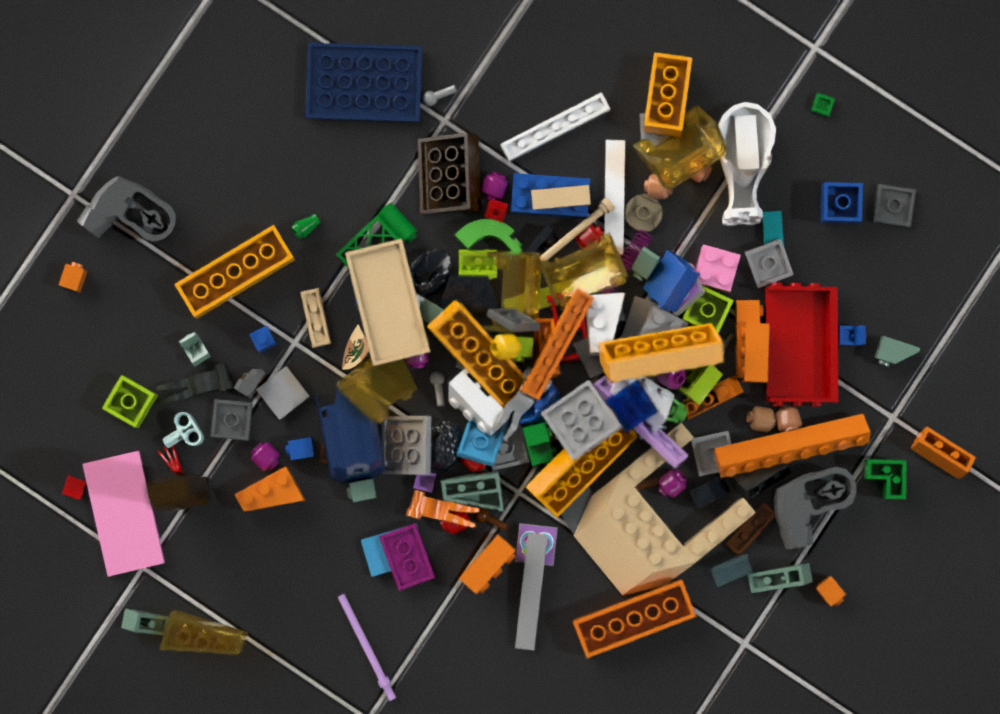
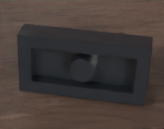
(546, 238)

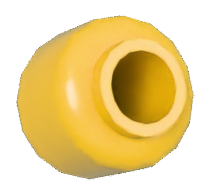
(505, 346)

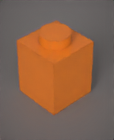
(73, 277)
(830, 591)

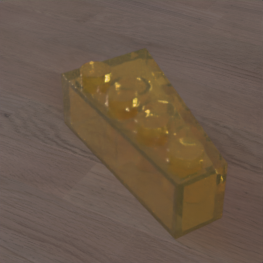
(201, 635)

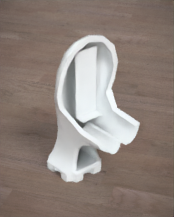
(749, 141)

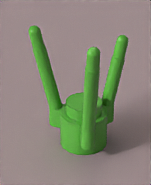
(677, 412)

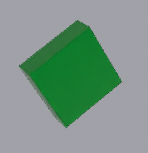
(822, 105)

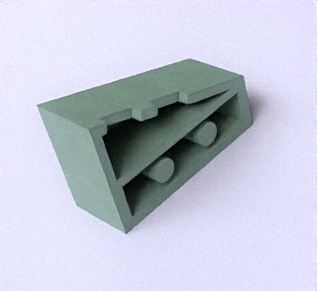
(474, 489)

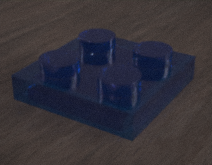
(632, 405)

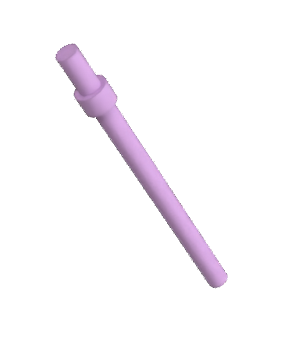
(383, 680)

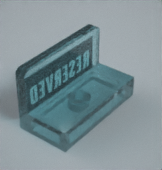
(731, 570)

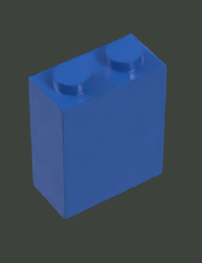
(670, 281)

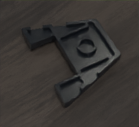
(472, 292)

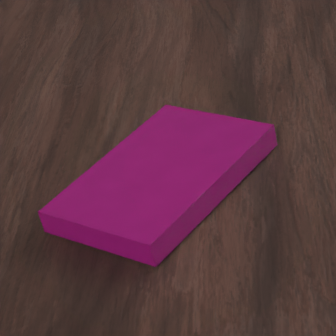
(407, 556)

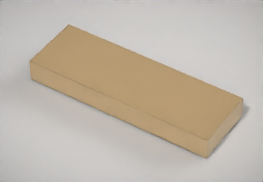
(560, 197)
(315, 318)

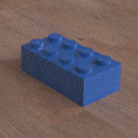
(522, 195)

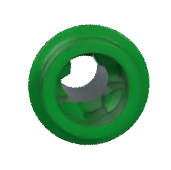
(305, 226)

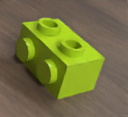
(526, 350)

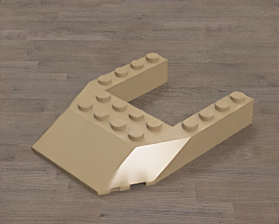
(633, 541)

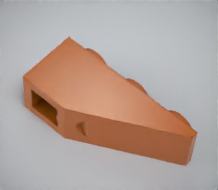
(720, 393)

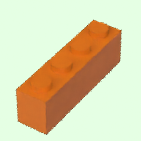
(745, 312)

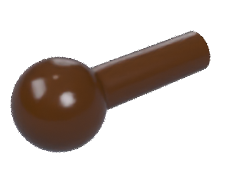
(647, 483)
(483, 516)

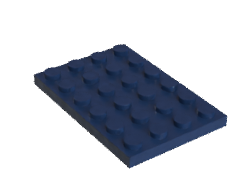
(363, 82)

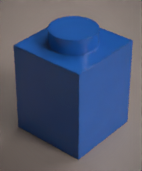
(263, 339)
(300, 449)

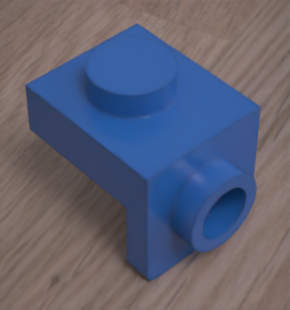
(851, 335)

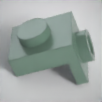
(194, 348)

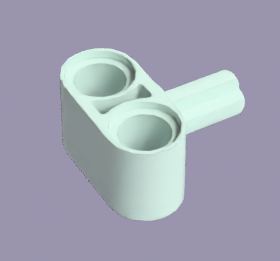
(184, 432)

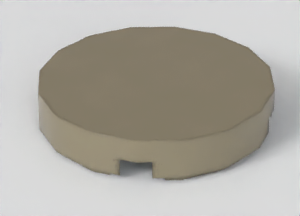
(643, 213)

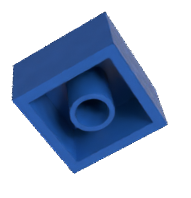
(841, 203)

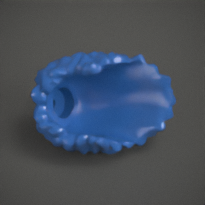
(547, 399)

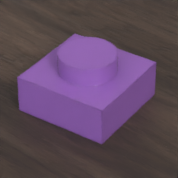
(425, 482)

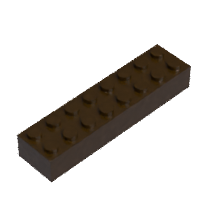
(178, 493)

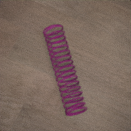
(644, 237)

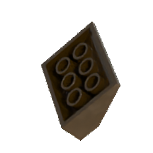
(449, 174)

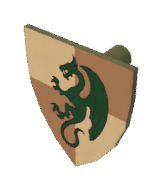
(356, 349)

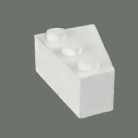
(602, 319)
(661, 397)
(474, 403)

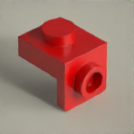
(496, 210)

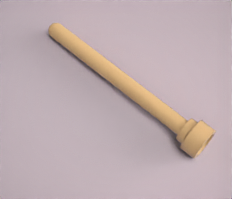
(605, 207)

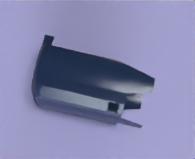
(350, 442)

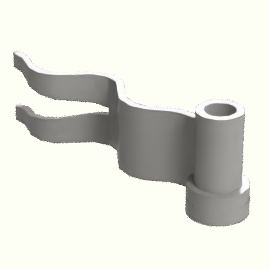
(519, 405)

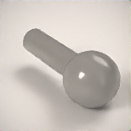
(430, 98)
(437, 379)

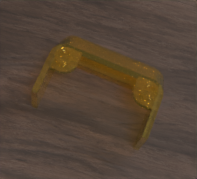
(519, 284)

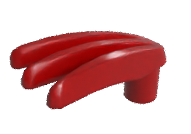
(174, 464)

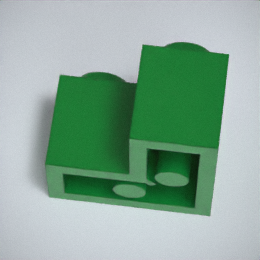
(538, 443)
(893, 476)

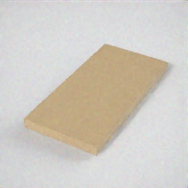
(387, 302)

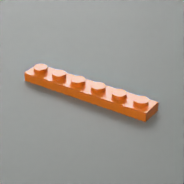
(557, 344)

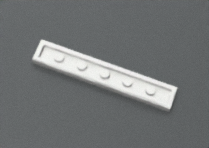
(555, 127)
(615, 190)

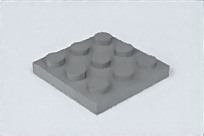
(581, 420)
(407, 445)

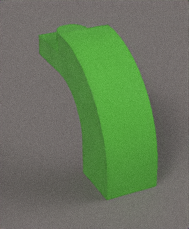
(487, 228)

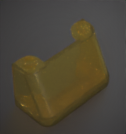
(686, 155)
(586, 269)
(377, 387)

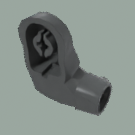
(132, 206)
(809, 497)

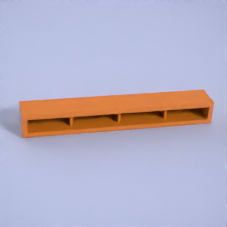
(792, 445)

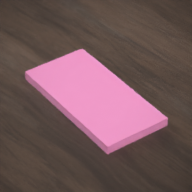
(123, 513)

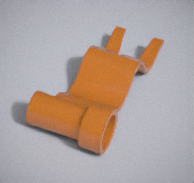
(437, 509)

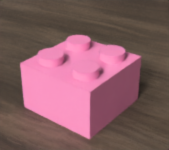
(717, 268)

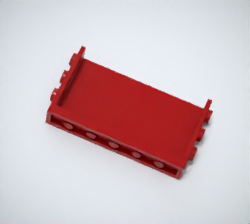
(802, 344)

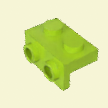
(477, 263)

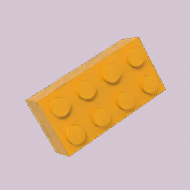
(667, 94)

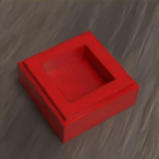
(74, 487)

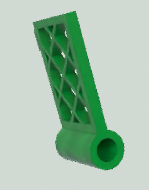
(392, 221)

